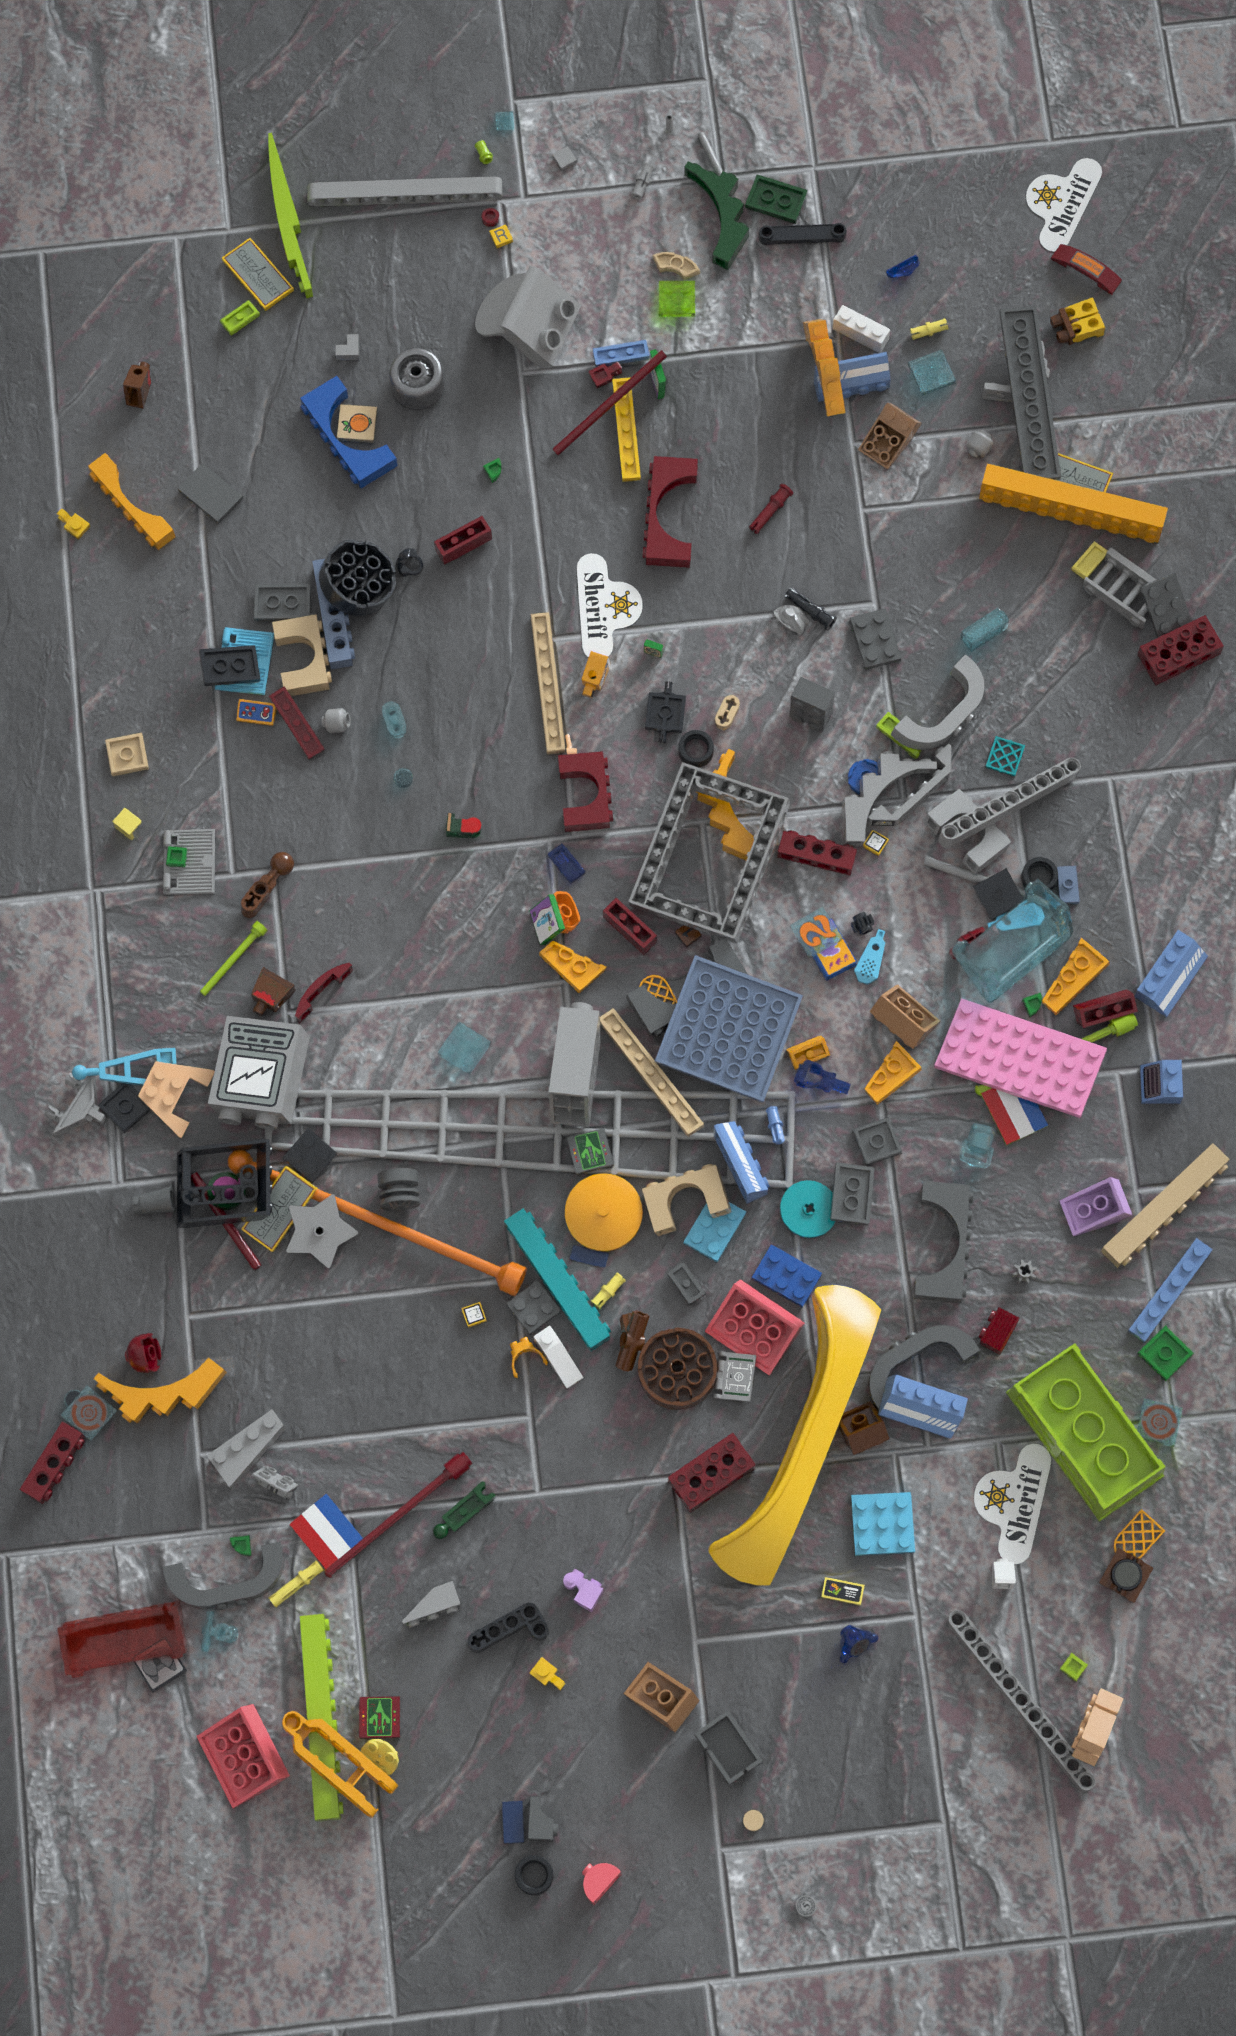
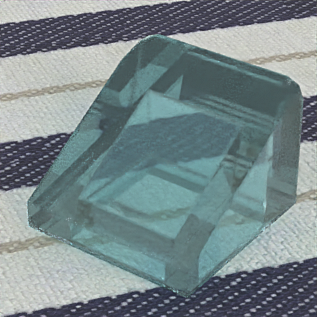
(505, 120)

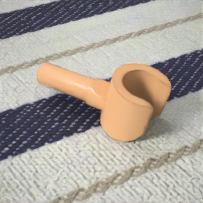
(570, 750)

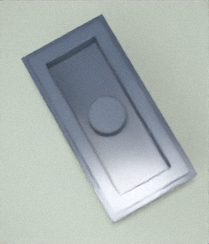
(1068, 884)

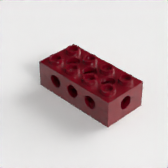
(1180, 661)
(711, 1459)

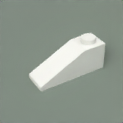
(558, 1357)

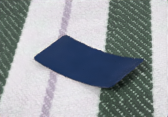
(589, 1256)

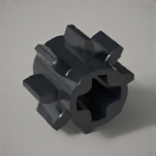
(862, 923)

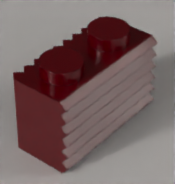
(999, 1330)

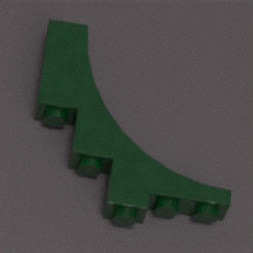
(721, 190)

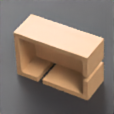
(1096, 1726)

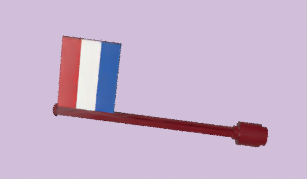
(334, 1537)

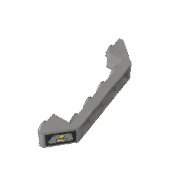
(881, 817)

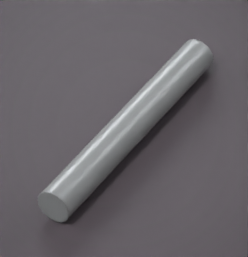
(710, 153)

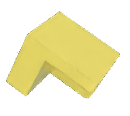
(126, 823)

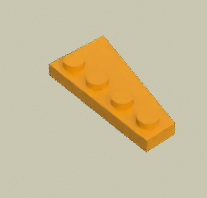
(1080, 970)

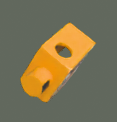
(598, 667)

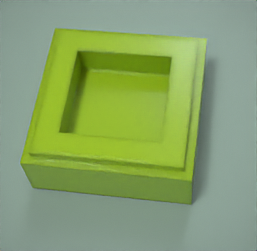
(1073, 1667)

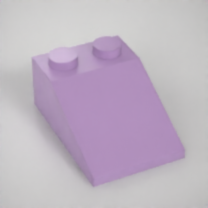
(1096, 1206)

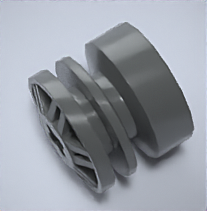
(398, 1189)

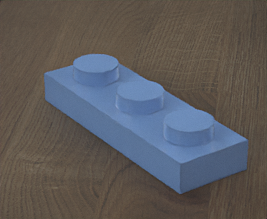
(621, 353)

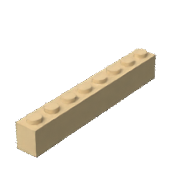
(1165, 1205)

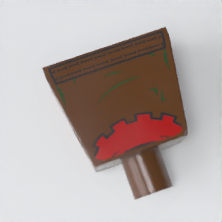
(137, 378)
(270, 992)

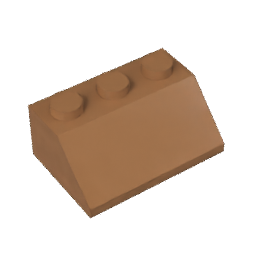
(904, 1016)

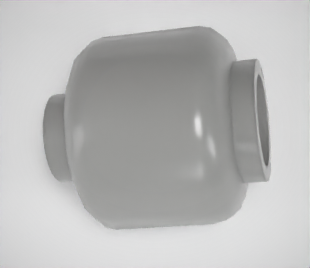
(979, 443)
(336, 720)

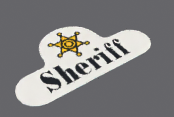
(1063, 201)
(603, 605)
(1015, 1501)

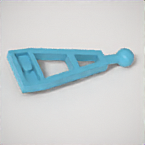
(164, 1055)

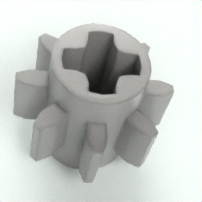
(1028, 1275)

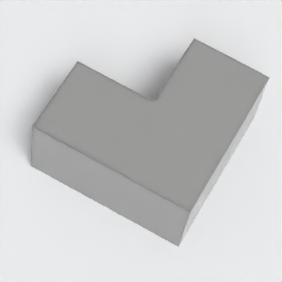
(349, 351)

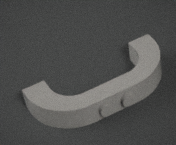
(924, 738)

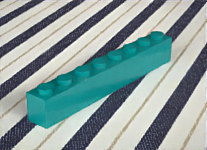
(557, 1280)

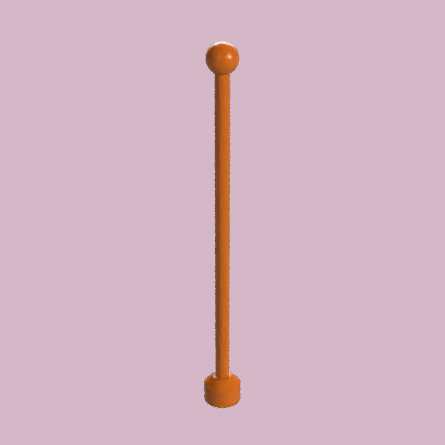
(508, 1277)

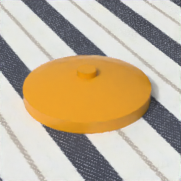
(603, 1212)

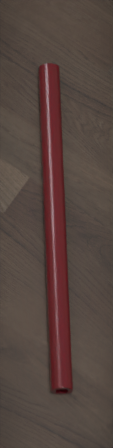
(610, 402)

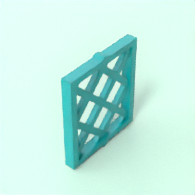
(1001, 768)

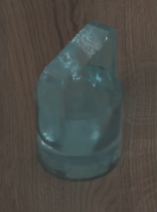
(980, 1142)

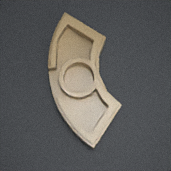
(676, 263)

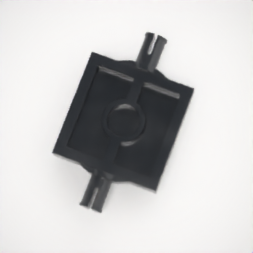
(665, 712)

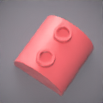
(599, 1880)

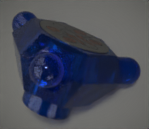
(855, 1642)

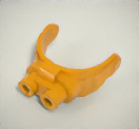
(522, 1347)

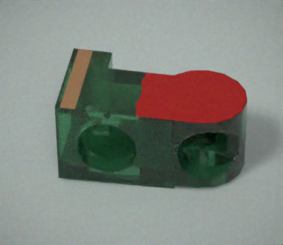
(462, 827)

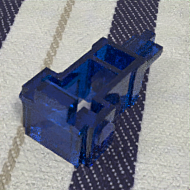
(827, 1080)

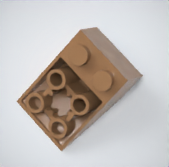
(889, 435)

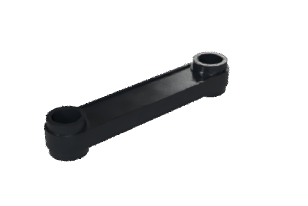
(802, 234)

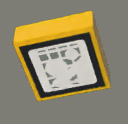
(875, 843)
(474, 1314)

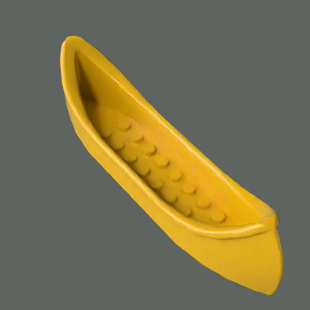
(844, 1333)

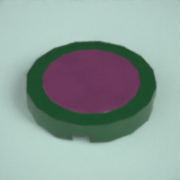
(224, 1179)

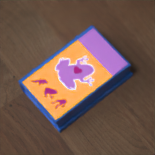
(835, 959)

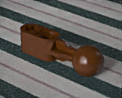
(281, 865)

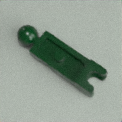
(463, 1511)

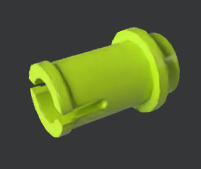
(485, 156)

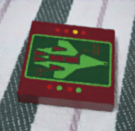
(379, 1717)

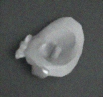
(792, 618)

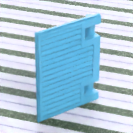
(263, 643)

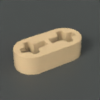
(724, 710)

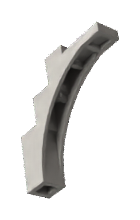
(890, 769)

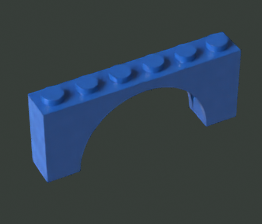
(362, 465)

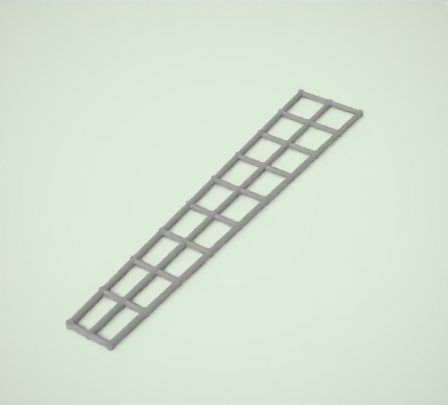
(557, 1131)

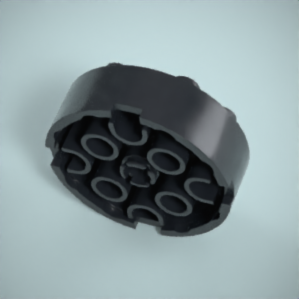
(357, 577)

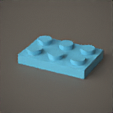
(712, 1234)

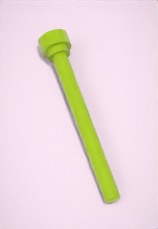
(256, 931)

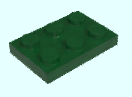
(776, 199)

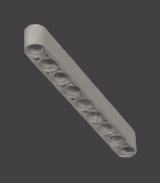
(1004, 808)

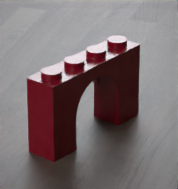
(592, 767)

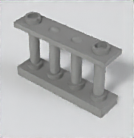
(1129, 571)

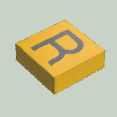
(501, 236)

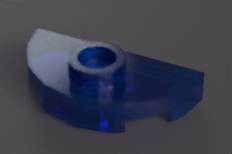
(904, 268)

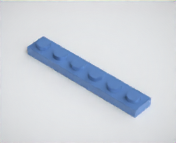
(1170, 1290)

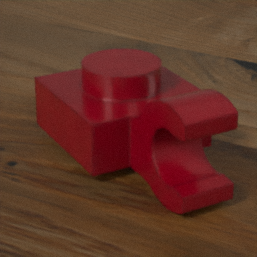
(603, 375)

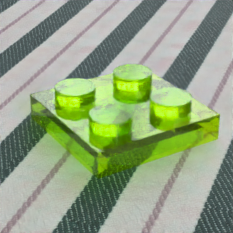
(676, 298)

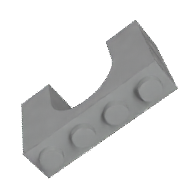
(992, 842)

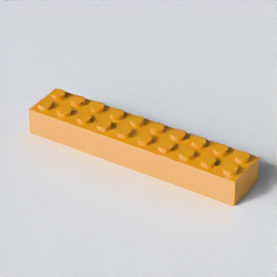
(1073, 503)

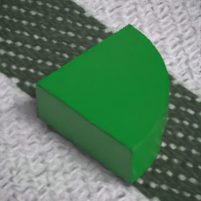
(493, 469)
(1032, 1004)
(242, 1545)

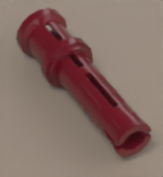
(776, 502)

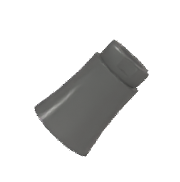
(155, 1202)

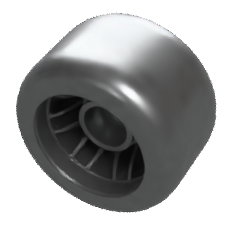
(419, 390)

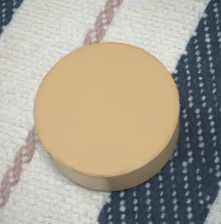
(753, 1820)

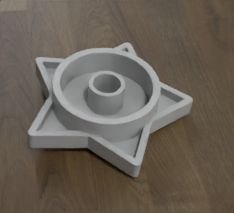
(306, 1222)

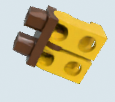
(1078, 322)

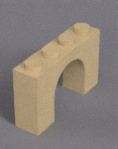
(306, 631)
(660, 1195)

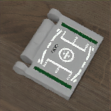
(735, 1376)

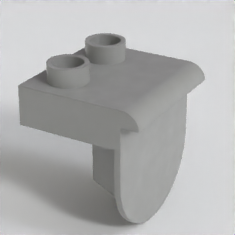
(529, 314)

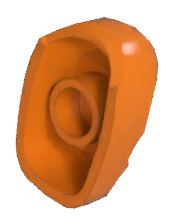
(567, 910)

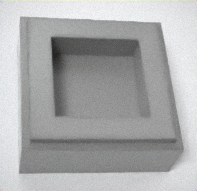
(564, 158)

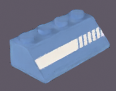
(860, 375)
(1171, 973)
(740, 1162)
(922, 1406)

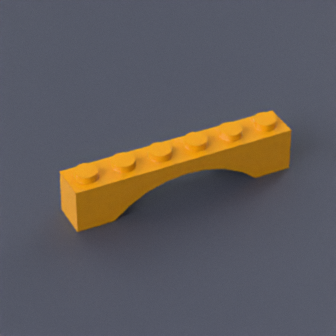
(154, 527)

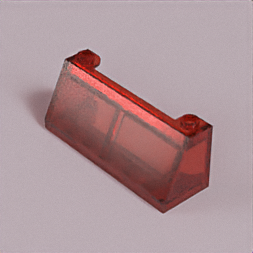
(122, 1637)

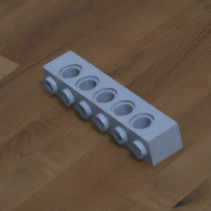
(337, 657)

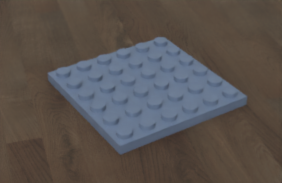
(728, 1028)

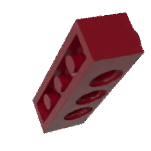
(824, 860)
(63, 1434)

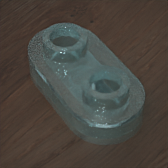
(394, 720)

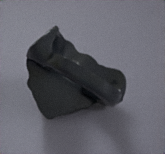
(402, 558)

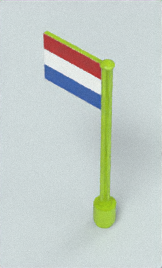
(1020, 1117)

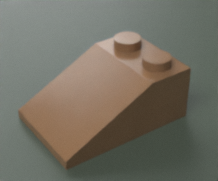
(662, 1696)

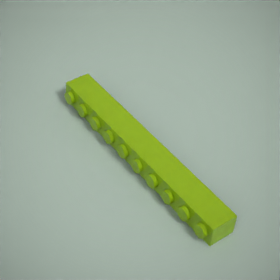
(320, 1706)

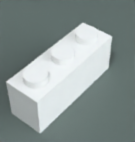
(861, 329)

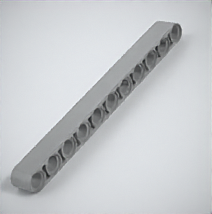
(404, 191)
(1019, 1690)

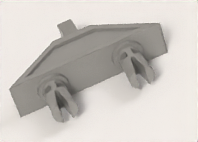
(81, 1110)

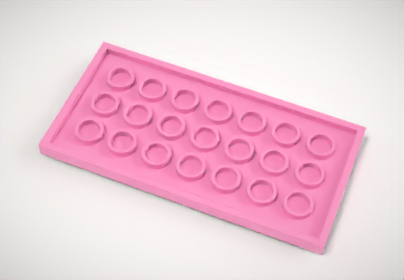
(1020, 1058)

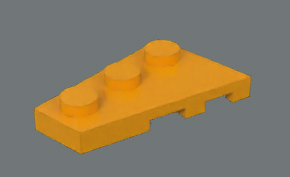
(572, 967)
(892, 1074)

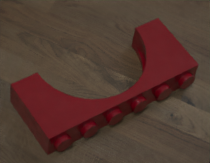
(666, 475)

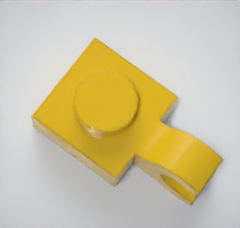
(74, 525)
(545, 1673)

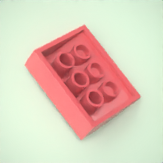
(754, 1326)
(242, 1755)

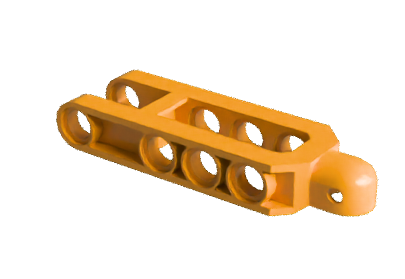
(300, 1728)

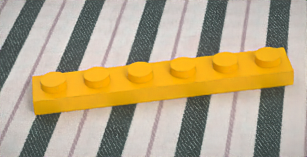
(627, 434)

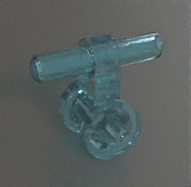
(218, 1632)

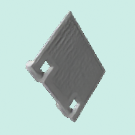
(199, 873)

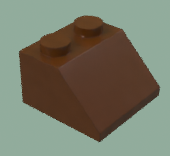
(863, 1428)

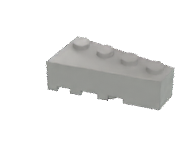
(245, 1449)

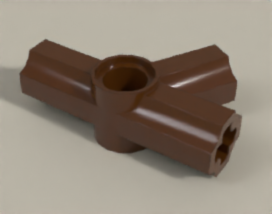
(632, 1338)

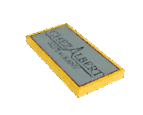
(257, 274)
(1083, 474)
(286, 1191)

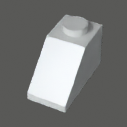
(1003, 1574)

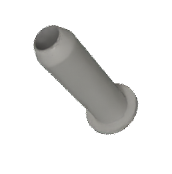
(669, 129)

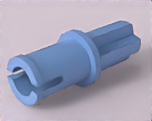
(775, 1125)

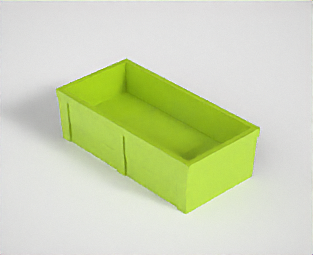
(1086, 1432)

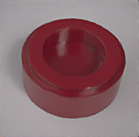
(490, 217)

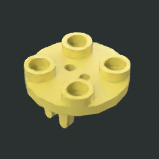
(388, 1759)

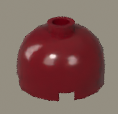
(143, 1353)

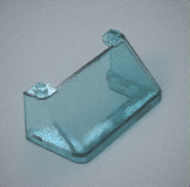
(1016, 942)

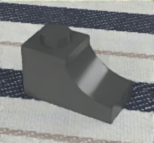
(540, 1826)

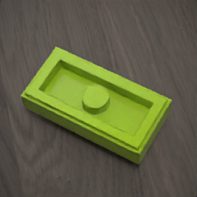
(240, 317)

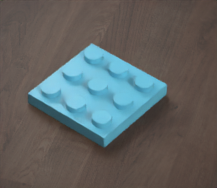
(883, 1523)

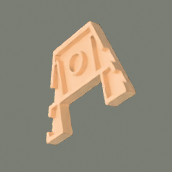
(165, 1087)

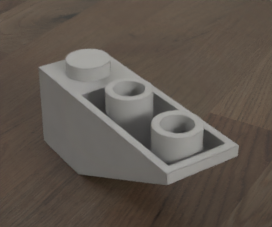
(437, 1601)

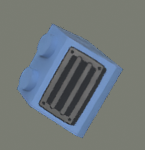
(1161, 1082)

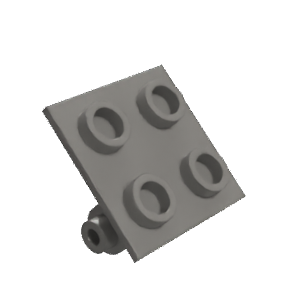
(268, 1476)

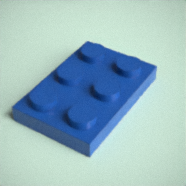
(786, 1276)

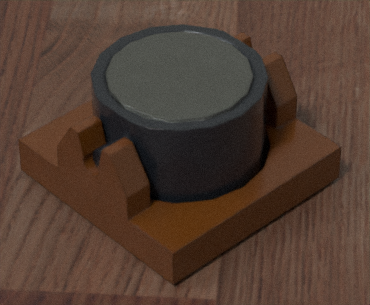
(1128, 1574)

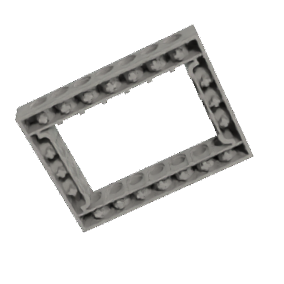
(688, 781)

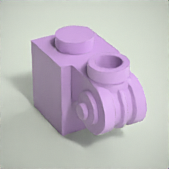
(588, 1592)

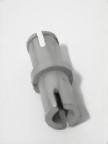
(642, 181)

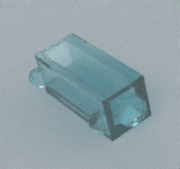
(984, 629)

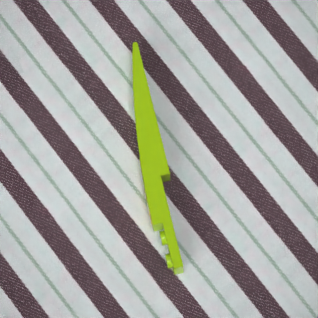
(287, 218)

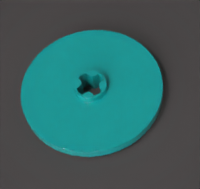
(795, 1215)

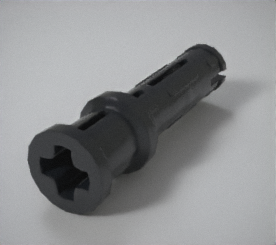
(817, 613)

